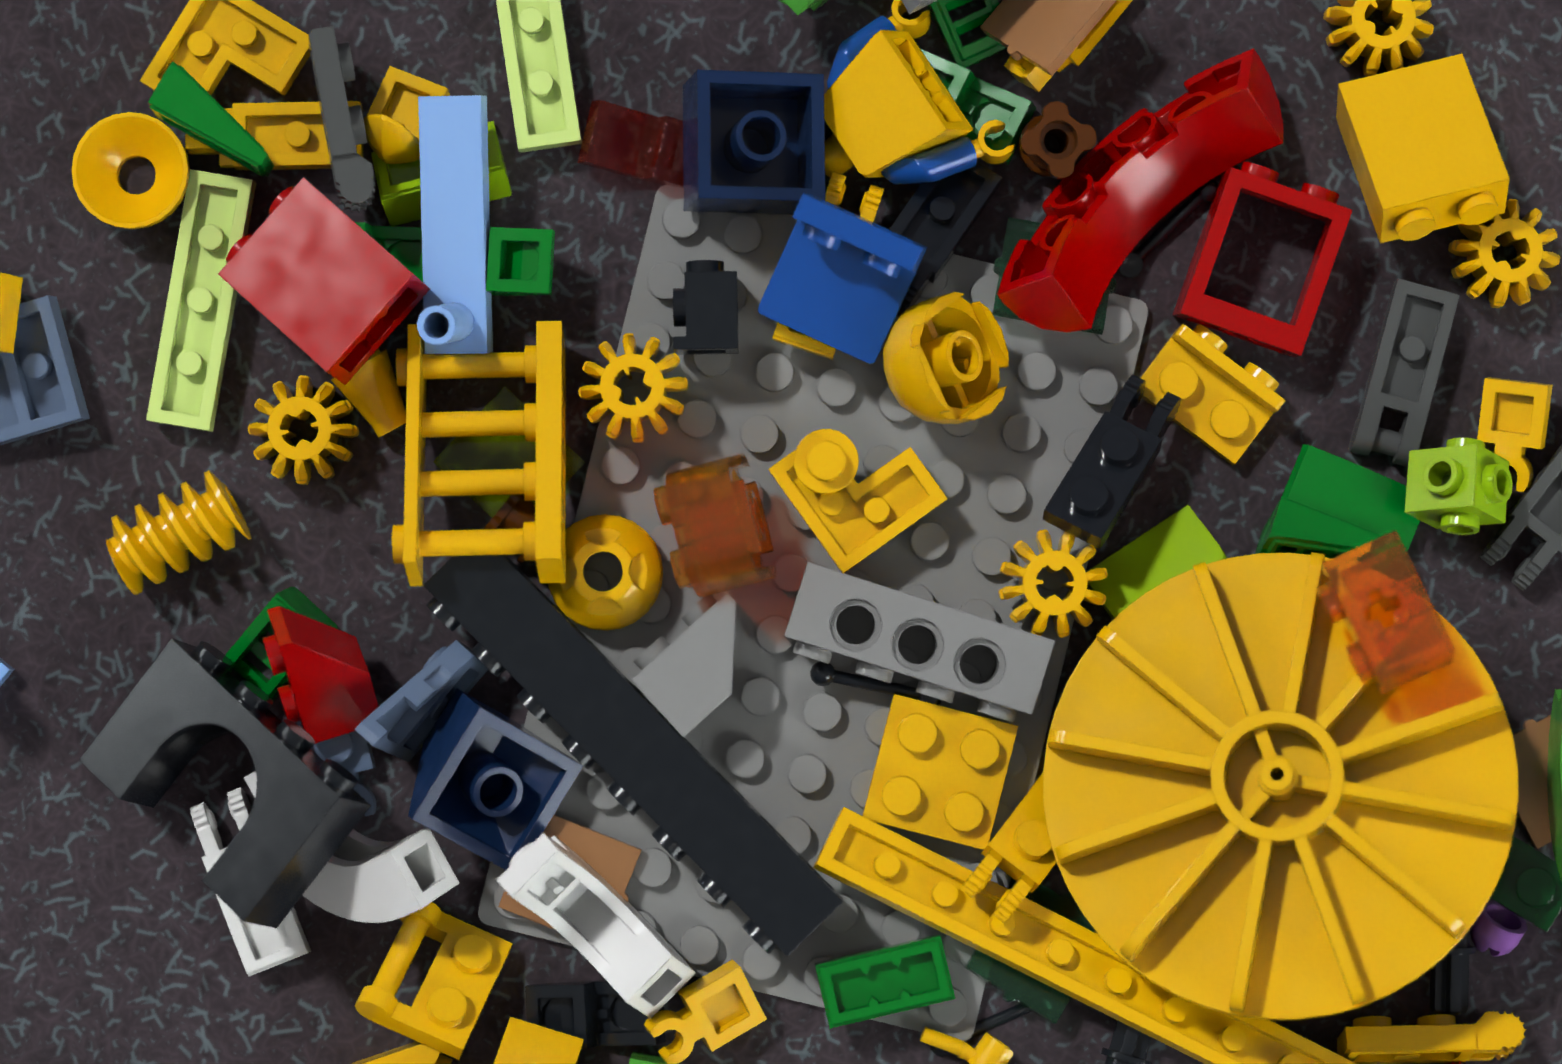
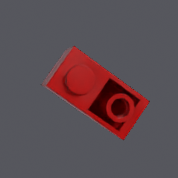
(324, 671)

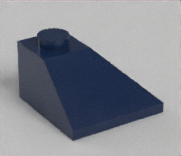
(488, 780)

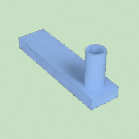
(455, 224)

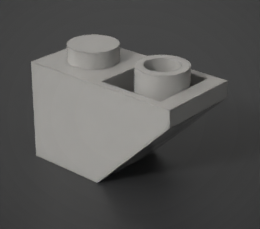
(696, 669)

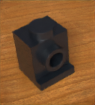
(707, 310)

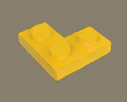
(233, 32)
(863, 514)

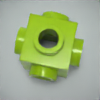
(1458, 486)

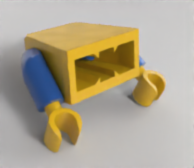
(894, 111)

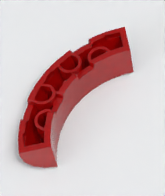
(1132, 185)

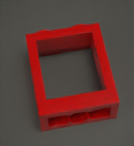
(1241, 322)

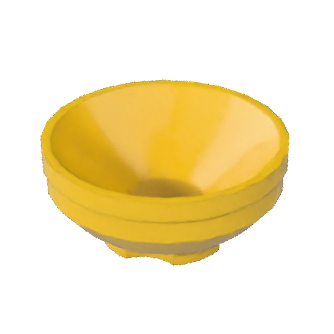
(104, 152)
(639, 581)

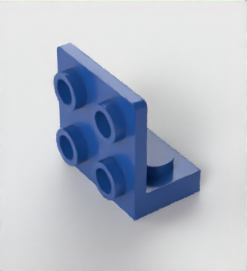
(841, 278)

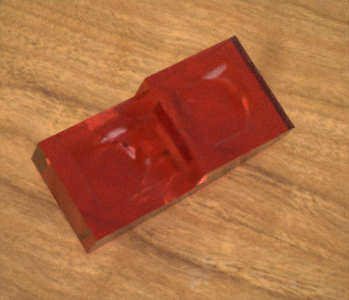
(633, 144)

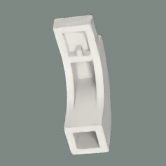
(378, 878)
(597, 922)

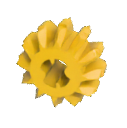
(1390, 46)
(1499, 275)
(652, 379)
(305, 451)
(1052, 562)

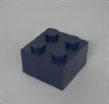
(752, 141)

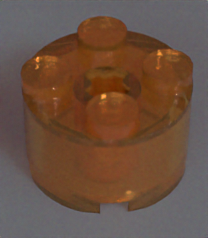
(716, 526)

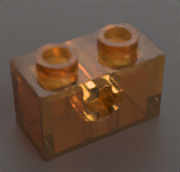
(1386, 576)

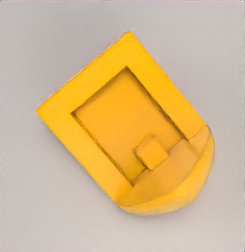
(394, 116)

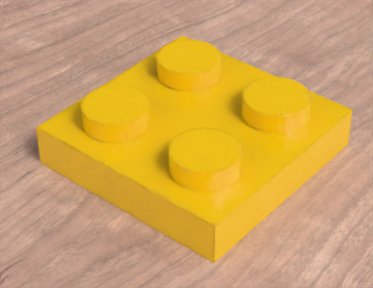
(940, 772)

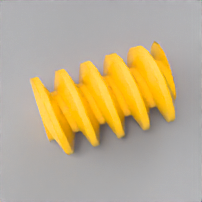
(175, 532)

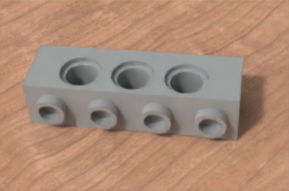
(1018, 654)

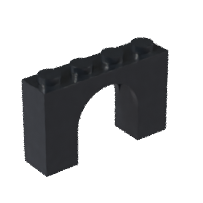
(300, 801)

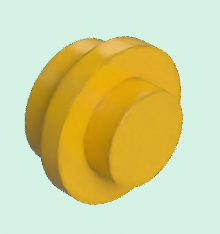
(826, 461)

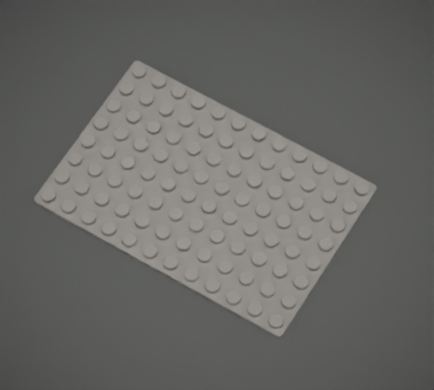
(779, 736)

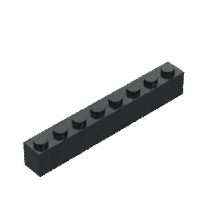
(635, 746)

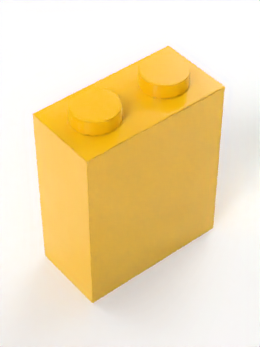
(1422, 149)

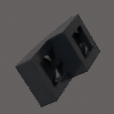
(588, 1012)

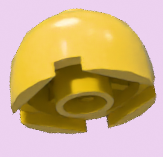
(946, 360)

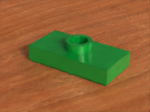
(884, 981)

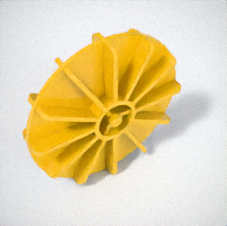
(1261, 812)

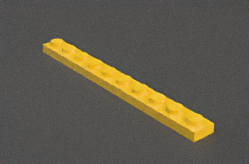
(1048, 948)

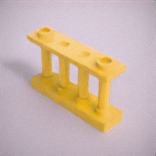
(538, 481)

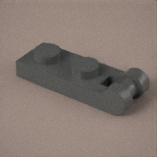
(1404, 369)

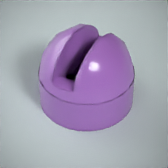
(1497, 929)

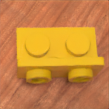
(1218, 397)

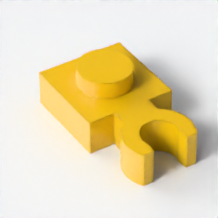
(1514, 419)
(715, 1009)

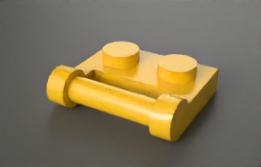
(452, 989)

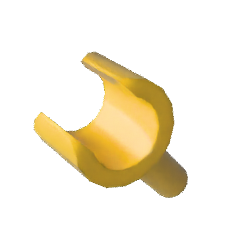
(987, 1051)

